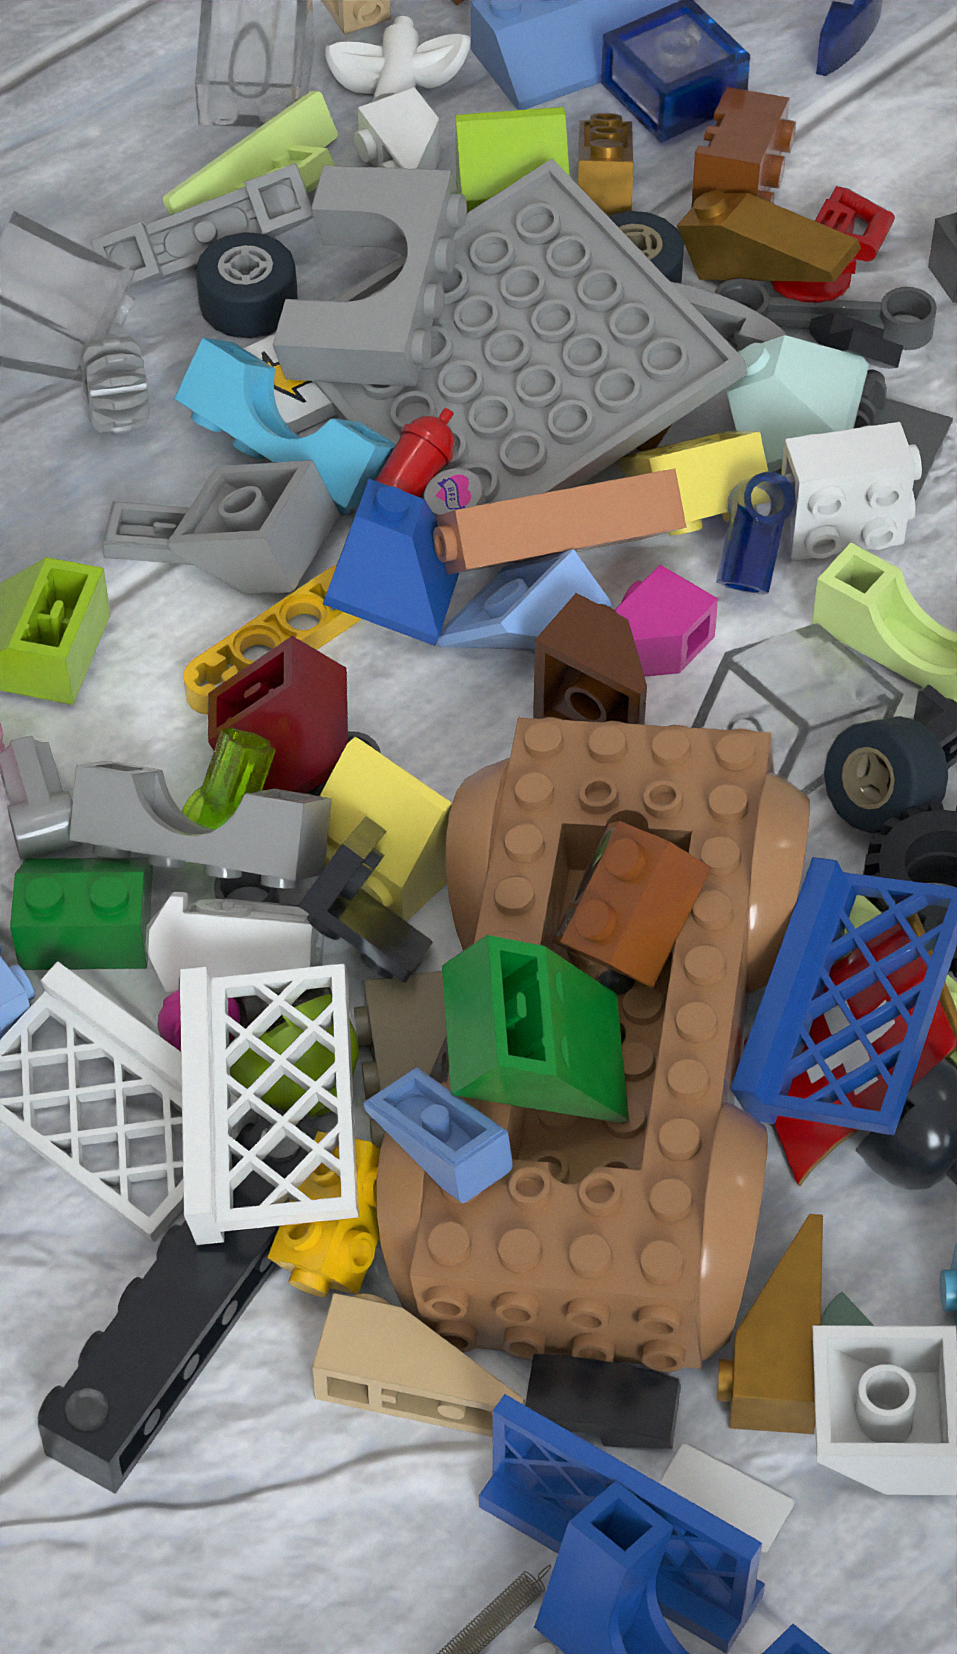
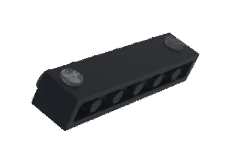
(163, 1333)

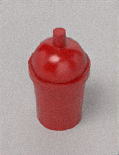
(419, 454)

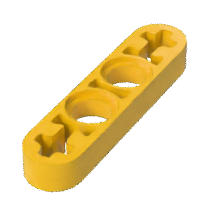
(268, 630)

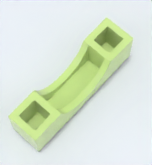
(872, 611)

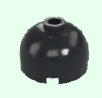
(925, 1137)

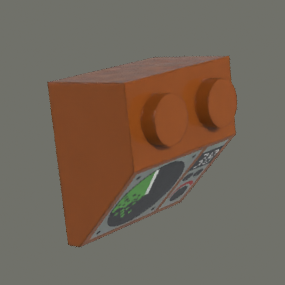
(632, 902)

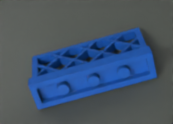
(797, 998)
(551, 1475)

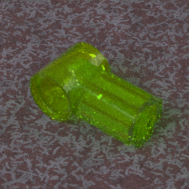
(235, 769)

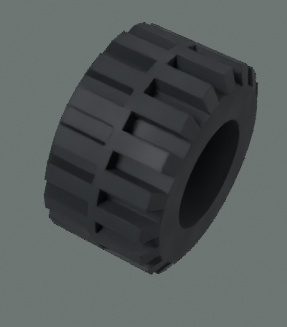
(920, 851)

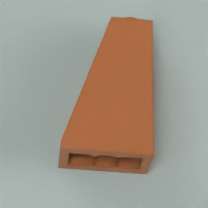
(559, 521)

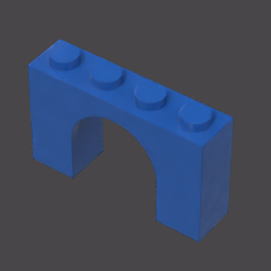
(606, 1580)

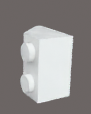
(888, 1406)

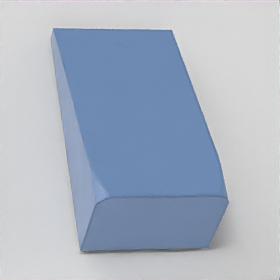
(443, 1134)

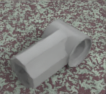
(37, 805)

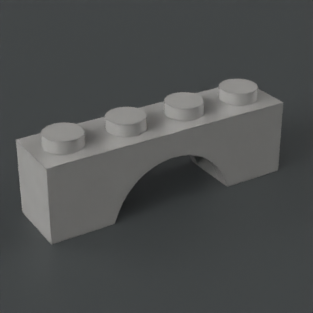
(268, 835)

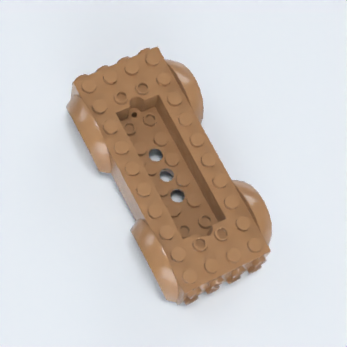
(608, 1229)

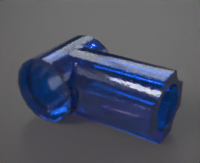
(753, 538)

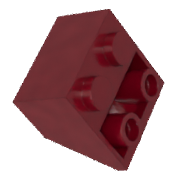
(295, 703)

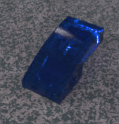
(845, 32)

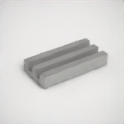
(142, 542)

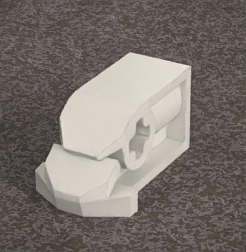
(229, 938)

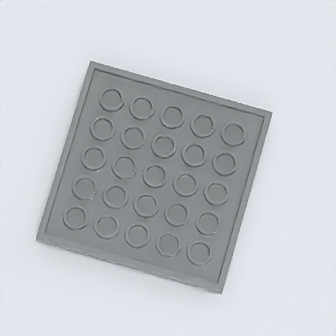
(548, 345)

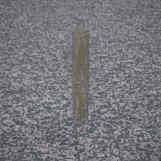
(489, 1624)

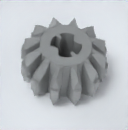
(114, 384)

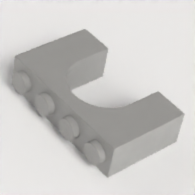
(388, 333)

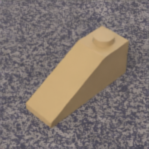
(398, 1366)

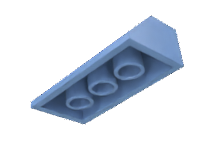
(547, 45)

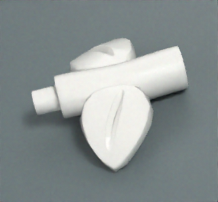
(399, 62)

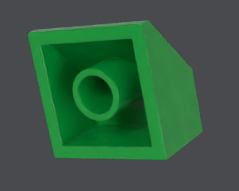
(81, 913)

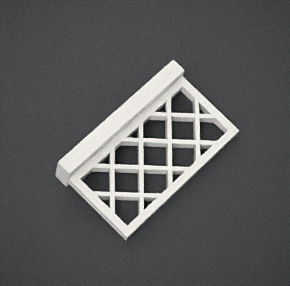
(133, 1049)
(208, 1108)

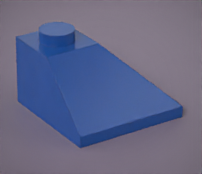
(391, 566)

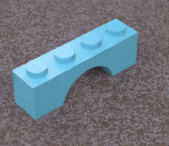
(236, 394)

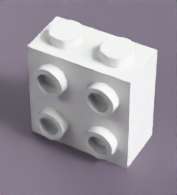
(849, 490)

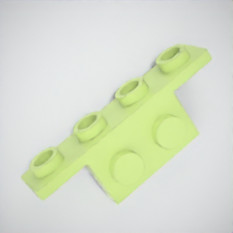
(286, 139)

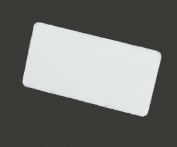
(728, 1494)

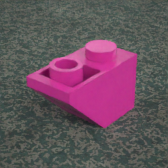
(668, 621)

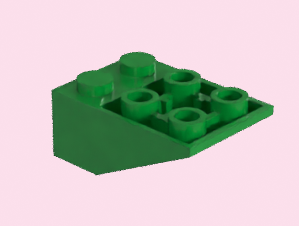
(532, 1031)

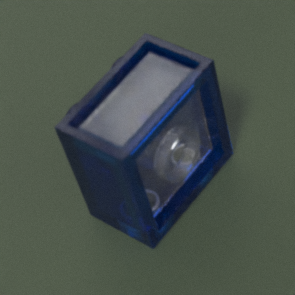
(672, 68)

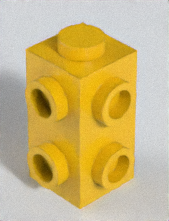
(333, 1251)

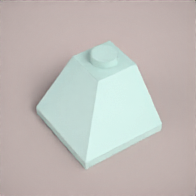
(795, 392)

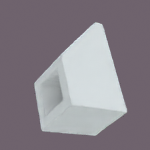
(398, 132)

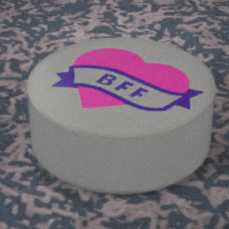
(453, 491)

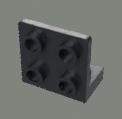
(345, 911)

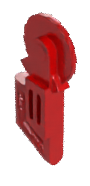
(839, 214)

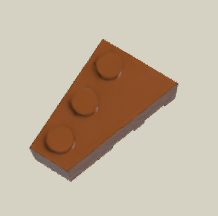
(745, 145)

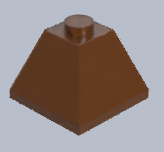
(588, 667)

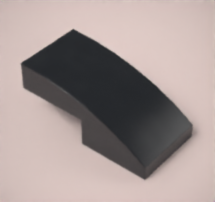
(856, 338)
(607, 1398)

